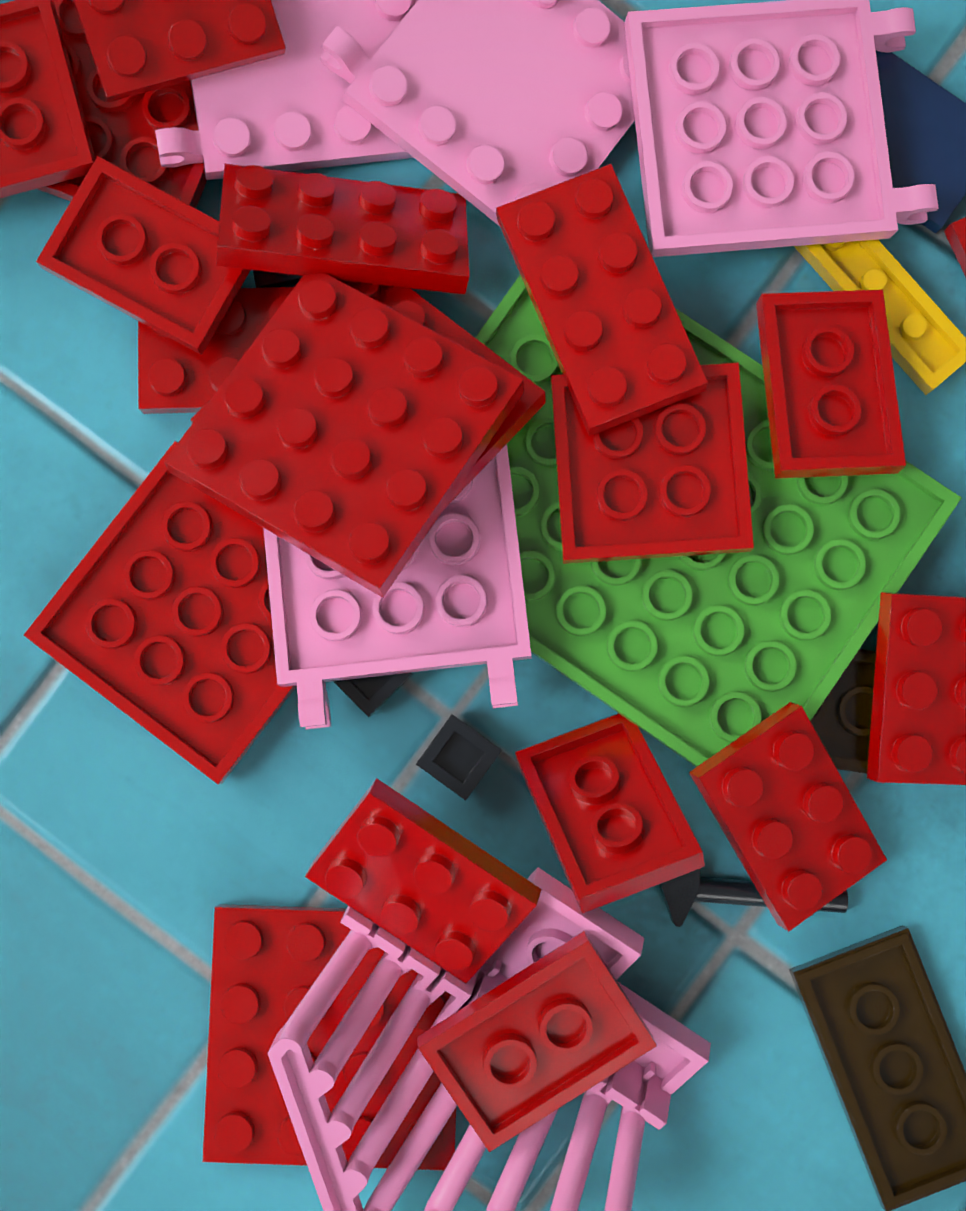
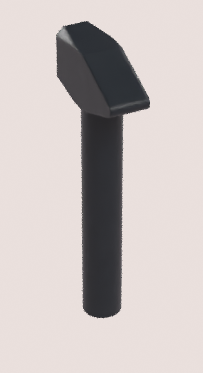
(690, 888)

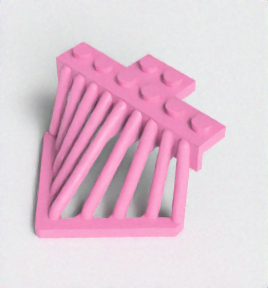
(639, 1087)

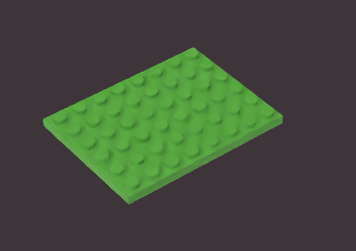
(711, 639)

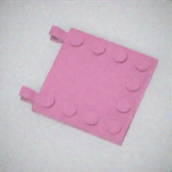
(495, 91)
(290, 106)
(766, 125)
(446, 609)

